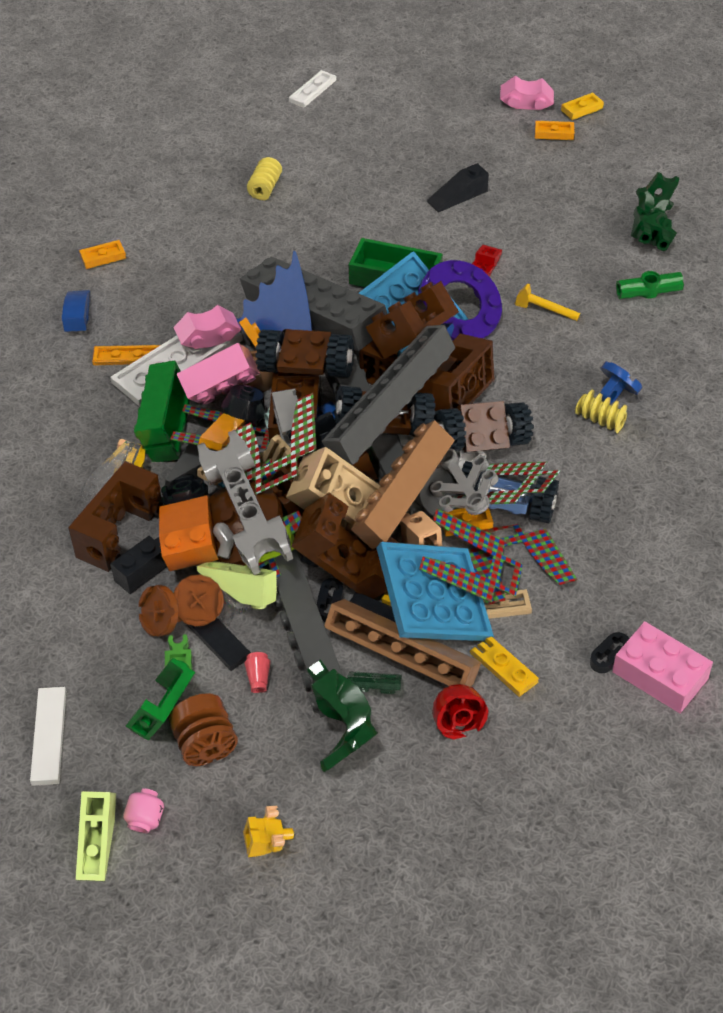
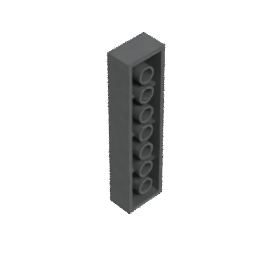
(330, 305)

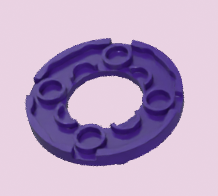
(484, 290)

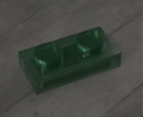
(385, 682)

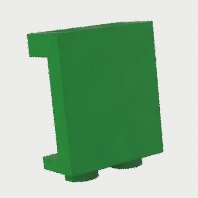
(151, 717)

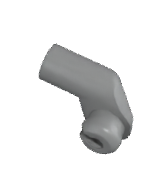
(224, 536)

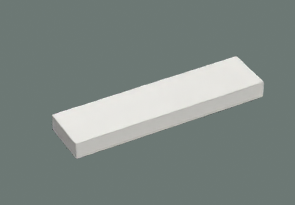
(48, 736)

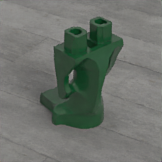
(650, 217)
(345, 702)

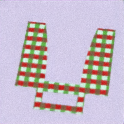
(302, 442)
(532, 469)

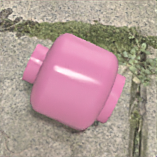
(143, 811)

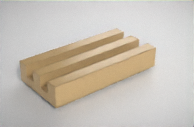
(274, 450)
(512, 608)

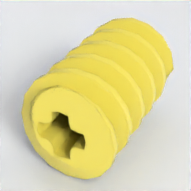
(264, 178)
(602, 411)

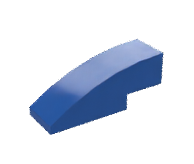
(76, 310)

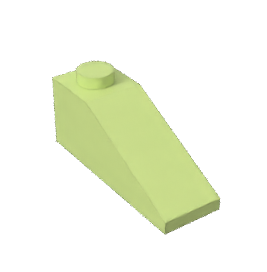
(241, 583)
(95, 834)

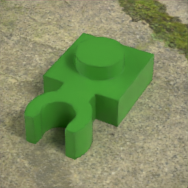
(179, 651)

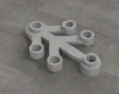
(475, 501)

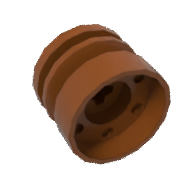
(202, 729)

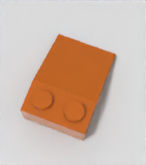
(187, 533)

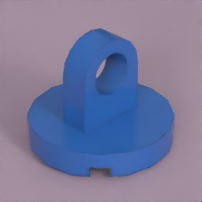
(618, 381)

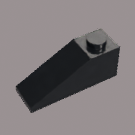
(460, 188)

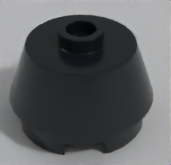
(245, 403)
(184, 489)

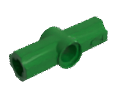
(649, 285)

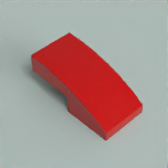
(487, 258)

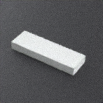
(312, 88)

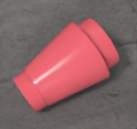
(257, 670)

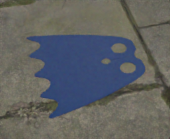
(282, 303)

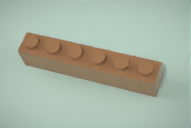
(402, 484)
(417, 653)

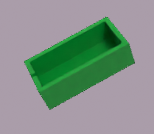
(376, 257)
(161, 412)

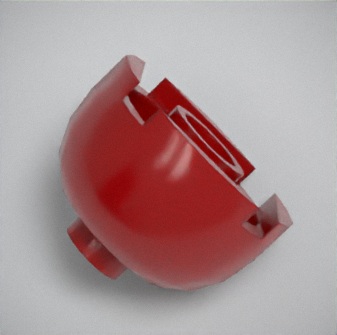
(459, 707)

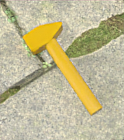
(525, 296)

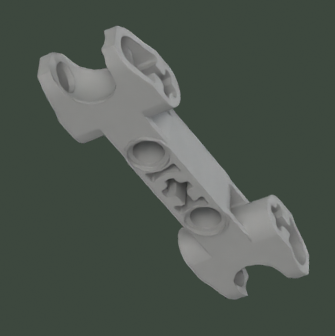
(258, 534)

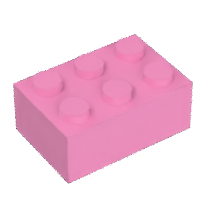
(218, 374)
(662, 667)

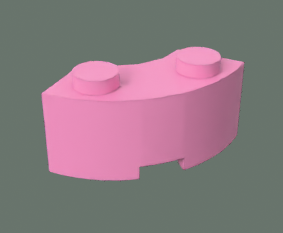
(527, 94)
(207, 328)

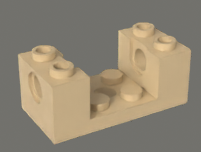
(325, 473)

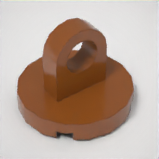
(198, 600)
(158, 610)

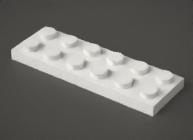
(132, 378)

